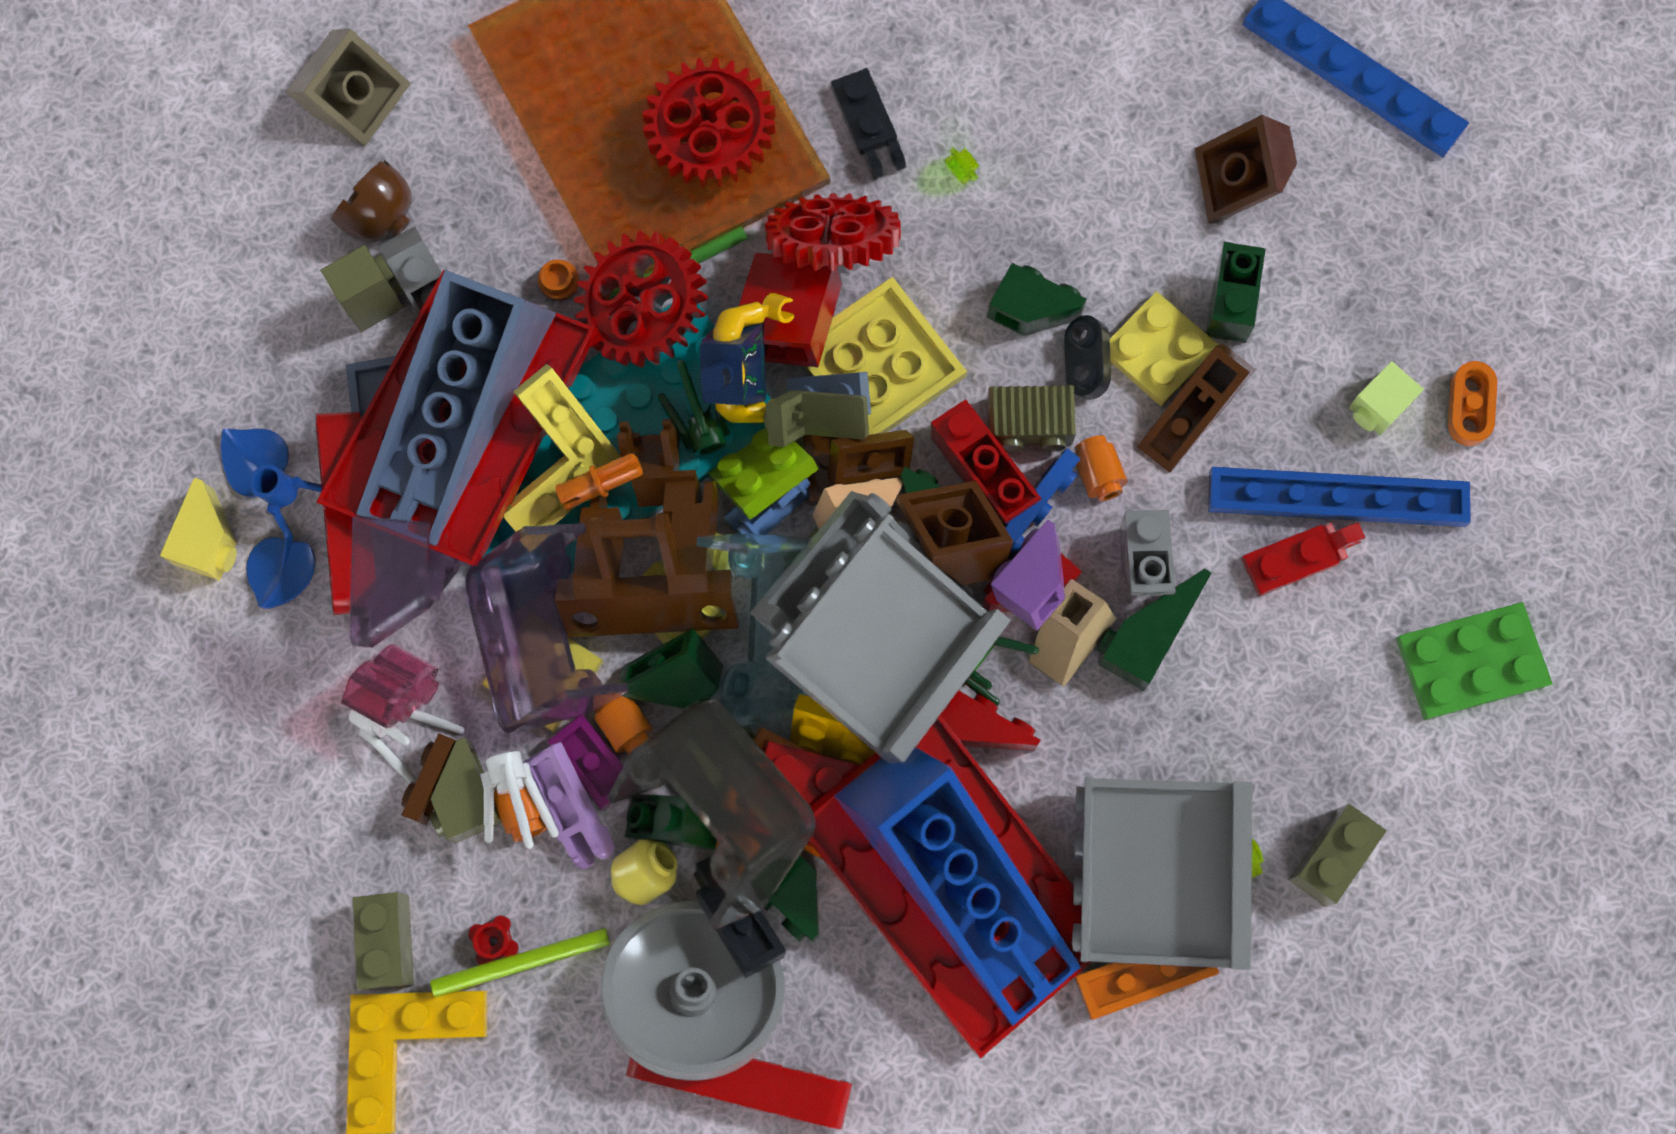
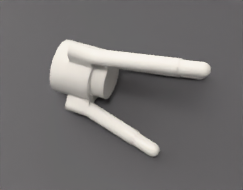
(370, 730)
(507, 774)

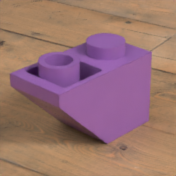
(1033, 580)

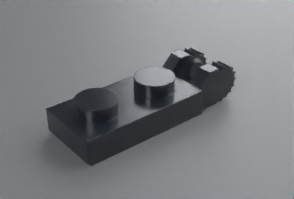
(867, 119)

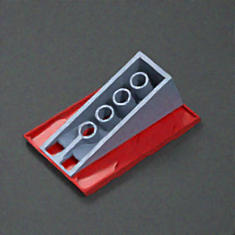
(445, 427)

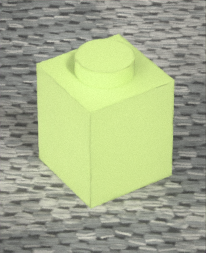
(1384, 399)

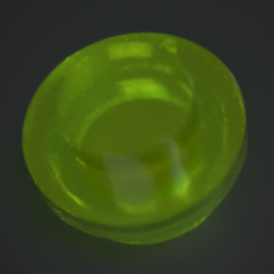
(962, 165)

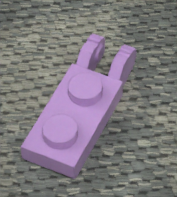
(570, 807)

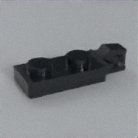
(749, 939)

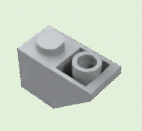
(412, 266)
(1147, 552)

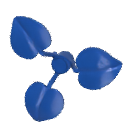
(255, 468)

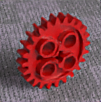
(709, 122)
(833, 231)
(641, 298)

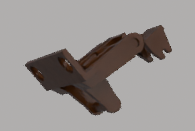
(659, 601)

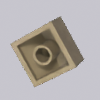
(348, 85)

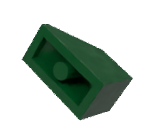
(674, 673)

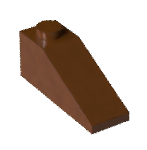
(1196, 407)

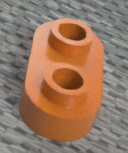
(1470, 405)

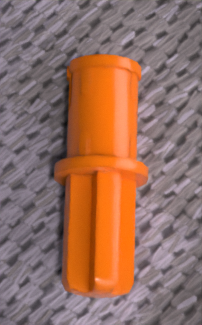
(598, 481)

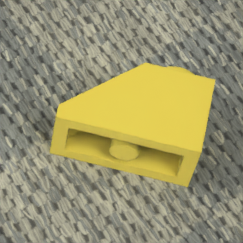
(201, 534)

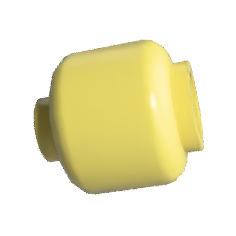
(644, 871)

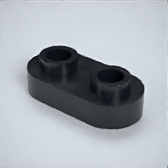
(1088, 354)

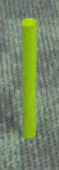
(519, 962)

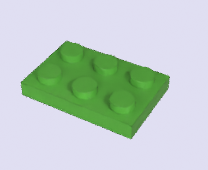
(1473, 661)

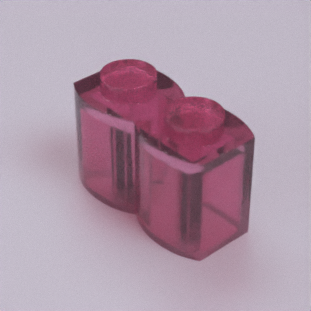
(391, 686)

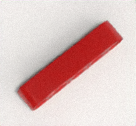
(333, 435)
(767, 1089)

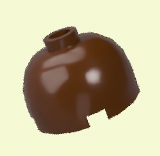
(376, 205)

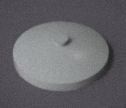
(682, 998)

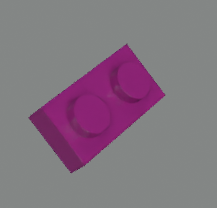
(591, 759)

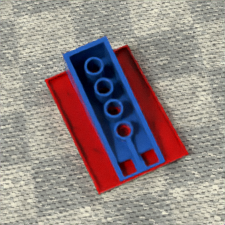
(953, 884)

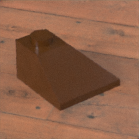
(1245, 166)
(958, 530)

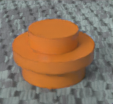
(558, 279)

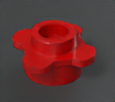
(481, 940)

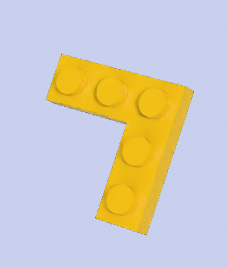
(373, 1037)

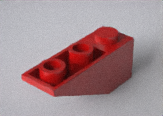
(981, 458)
(980, 726)

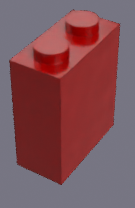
(813, 307)

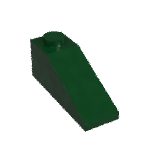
(1148, 634)

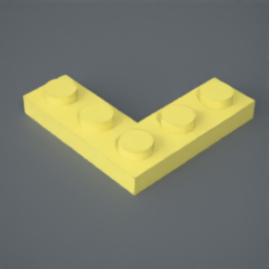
(575, 437)

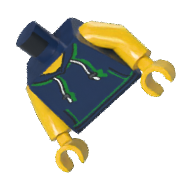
(735, 359)

